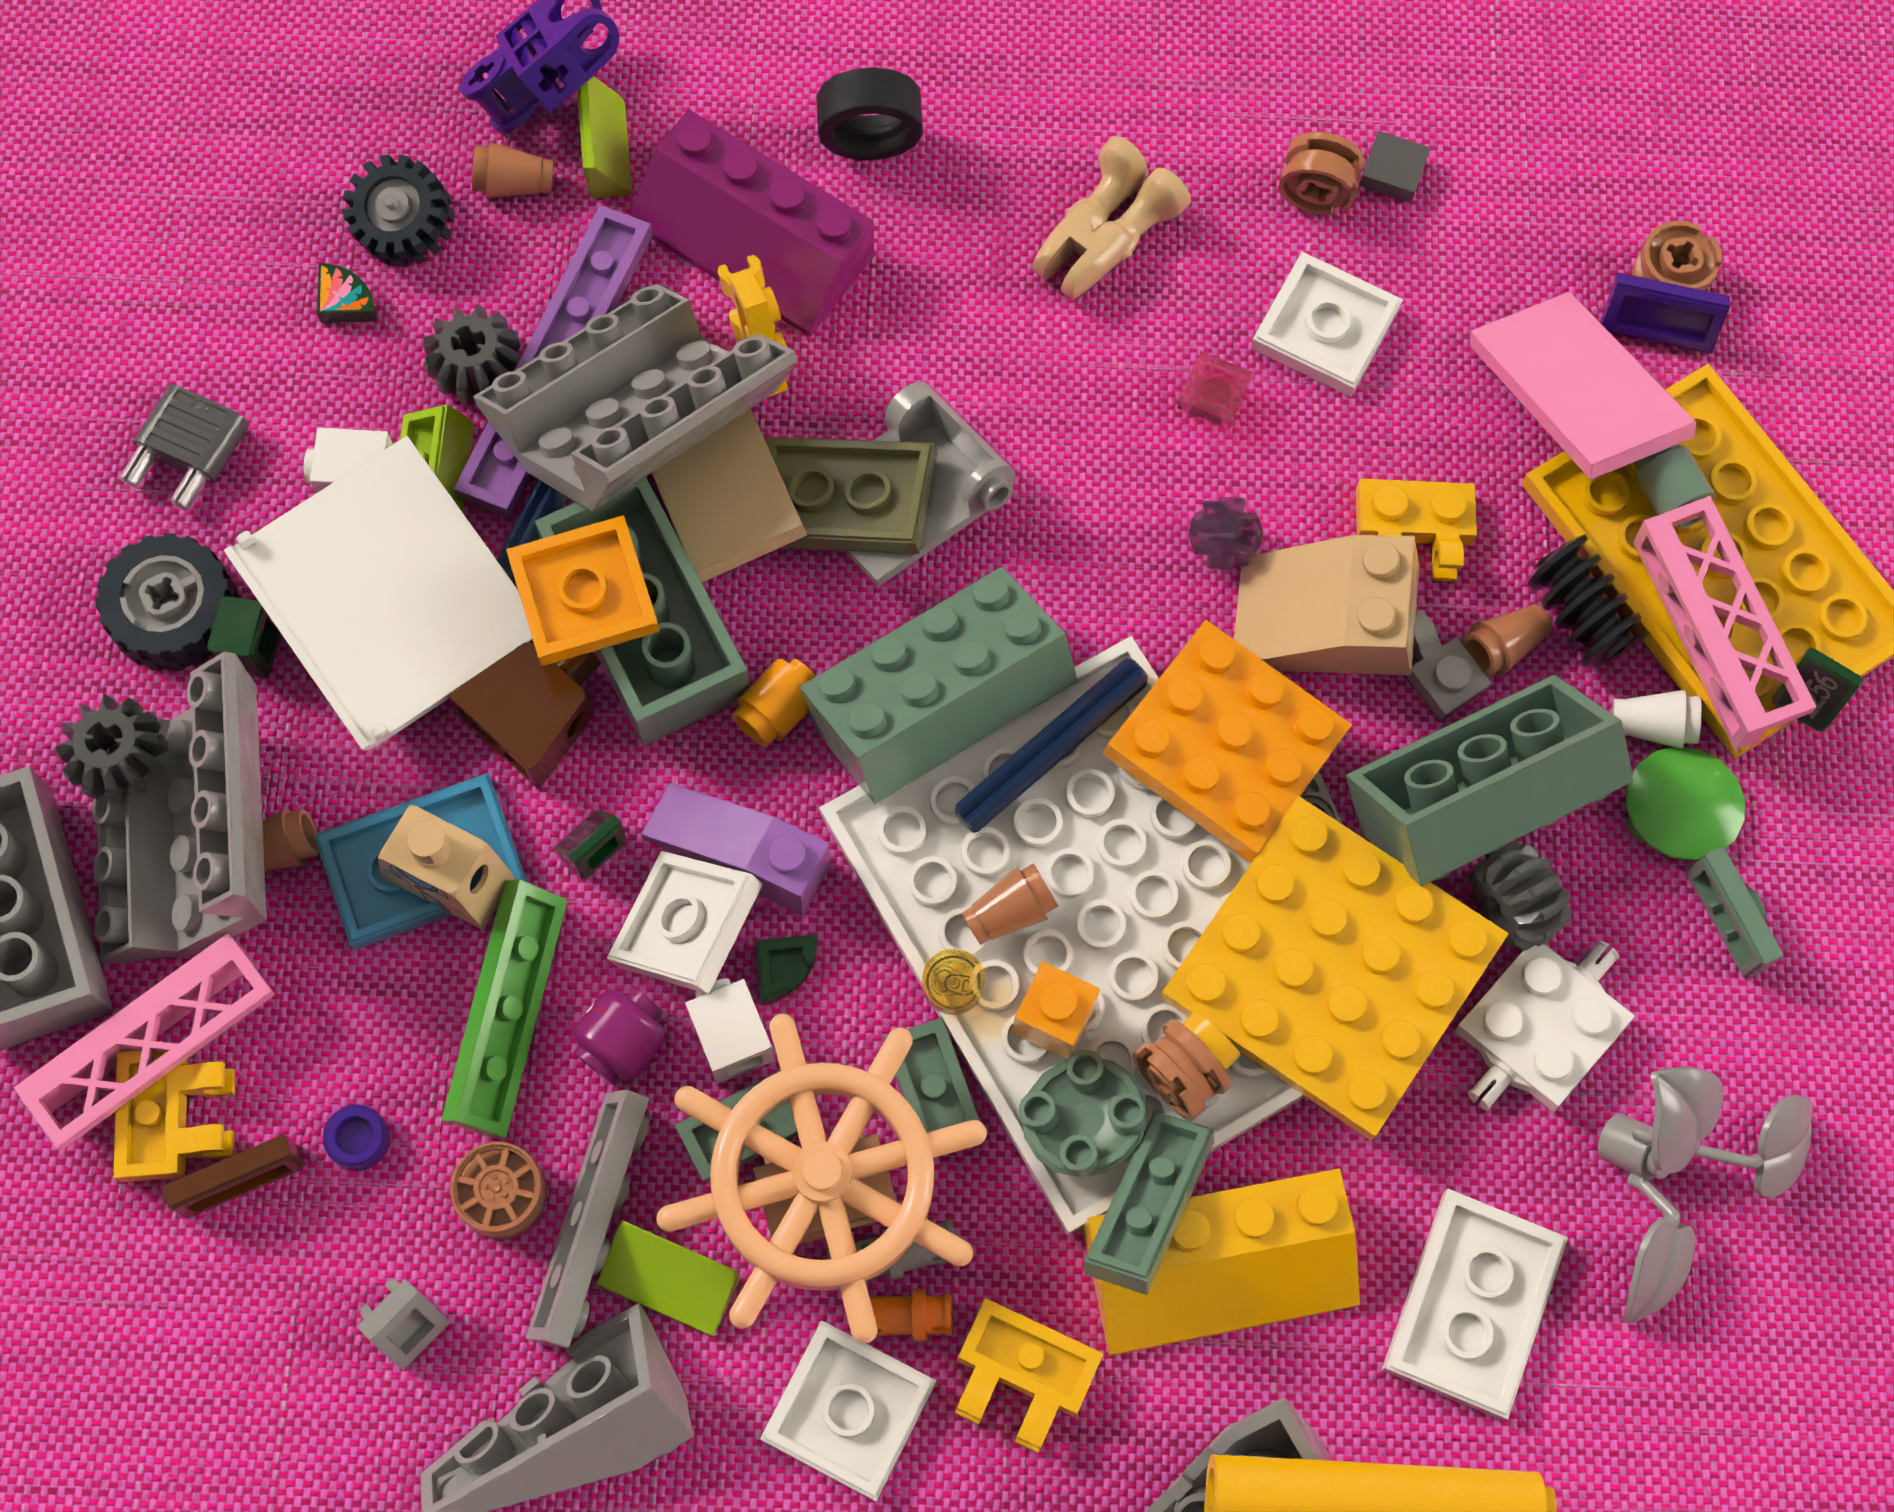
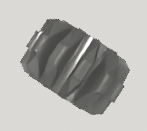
(469, 334)
(88, 744)
(1520, 895)

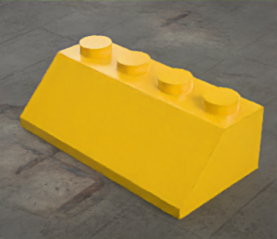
(1240, 1265)

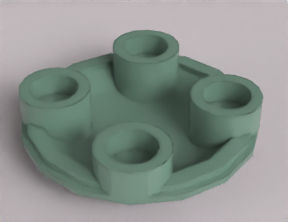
(1084, 1115)

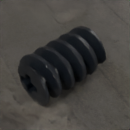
(1585, 603)

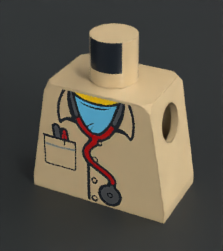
(439, 863)

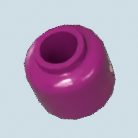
(619, 1034)

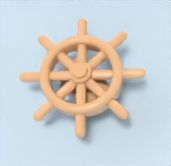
(827, 1182)

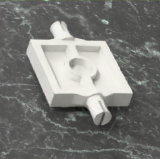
(1544, 1025)

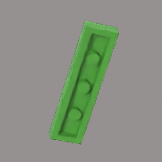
(504, 1009)

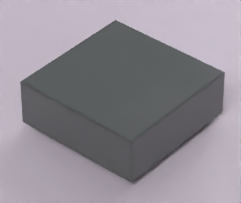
(1394, 166)

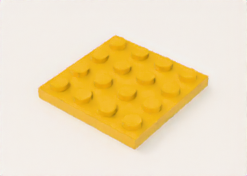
(1335, 967)

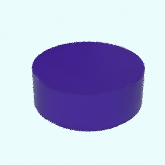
(356, 1137)

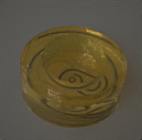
(953, 981)

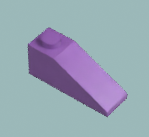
(744, 840)

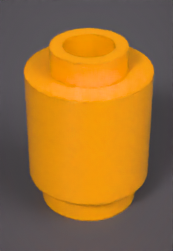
(773, 702)

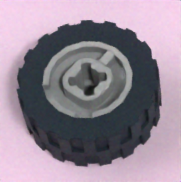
(163, 600)

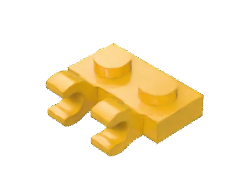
(754, 304)
(1430, 511)
(152, 1128)
(1029, 1359)

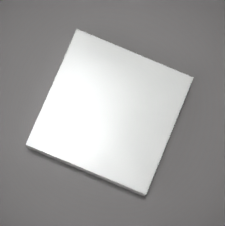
(1326, 324)
(685, 921)
(848, 1411)

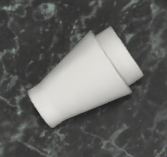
(1661, 717)

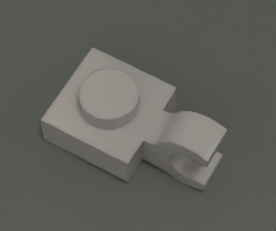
(1444, 674)

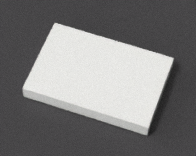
(1475, 1304)

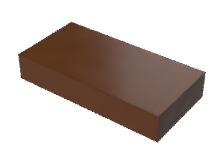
(234, 1176)

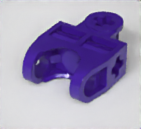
(528, 67)

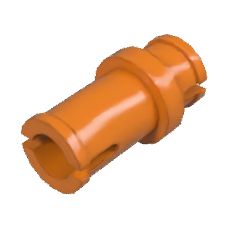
(914, 1315)

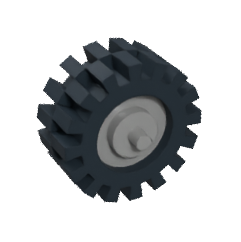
(398, 210)

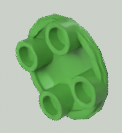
(1684, 803)

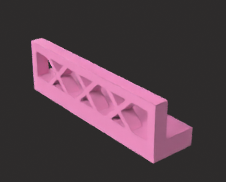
(1702, 632)
(137, 1028)

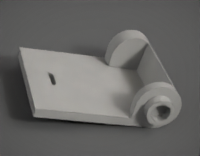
(966, 476)

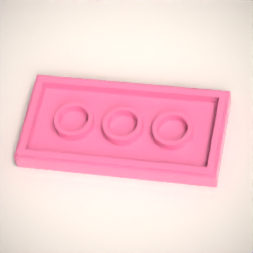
(1582, 385)

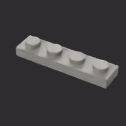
(582, 1240)

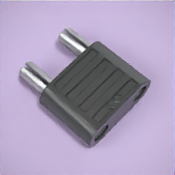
(188, 436)

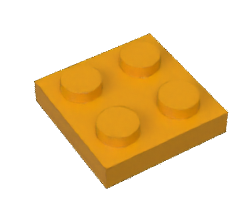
(582, 590)

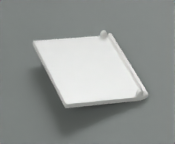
(383, 592)

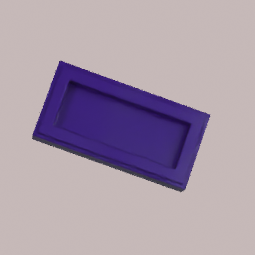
(1665, 312)

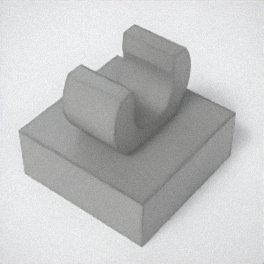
(402, 1323)

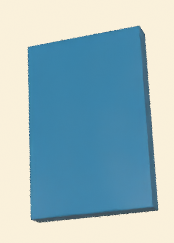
(379, 909)

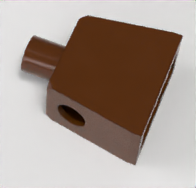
(528, 709)

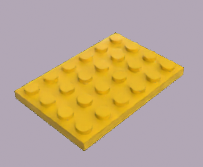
(1794, 549)

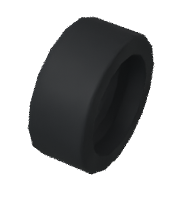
(869, 91)

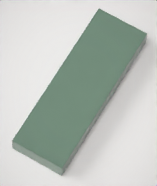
(1149, 1203)

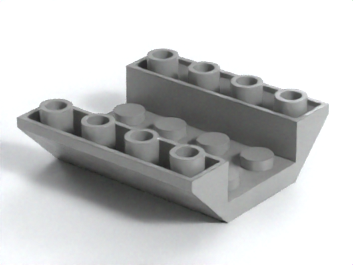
(627, 396)
(189, 852)

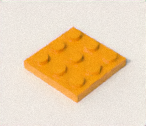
(1227, 740)

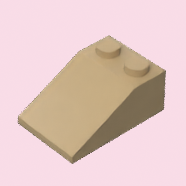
(1332, 605)

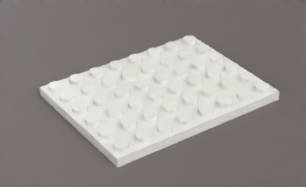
(1131, 898)

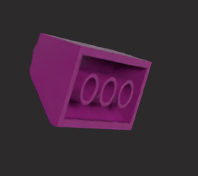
(727, 201)

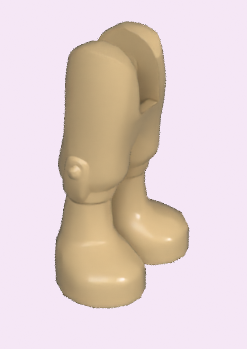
(1106, 242)

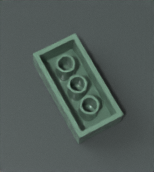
(692, 661)
(939, 684)
(1490, 778)

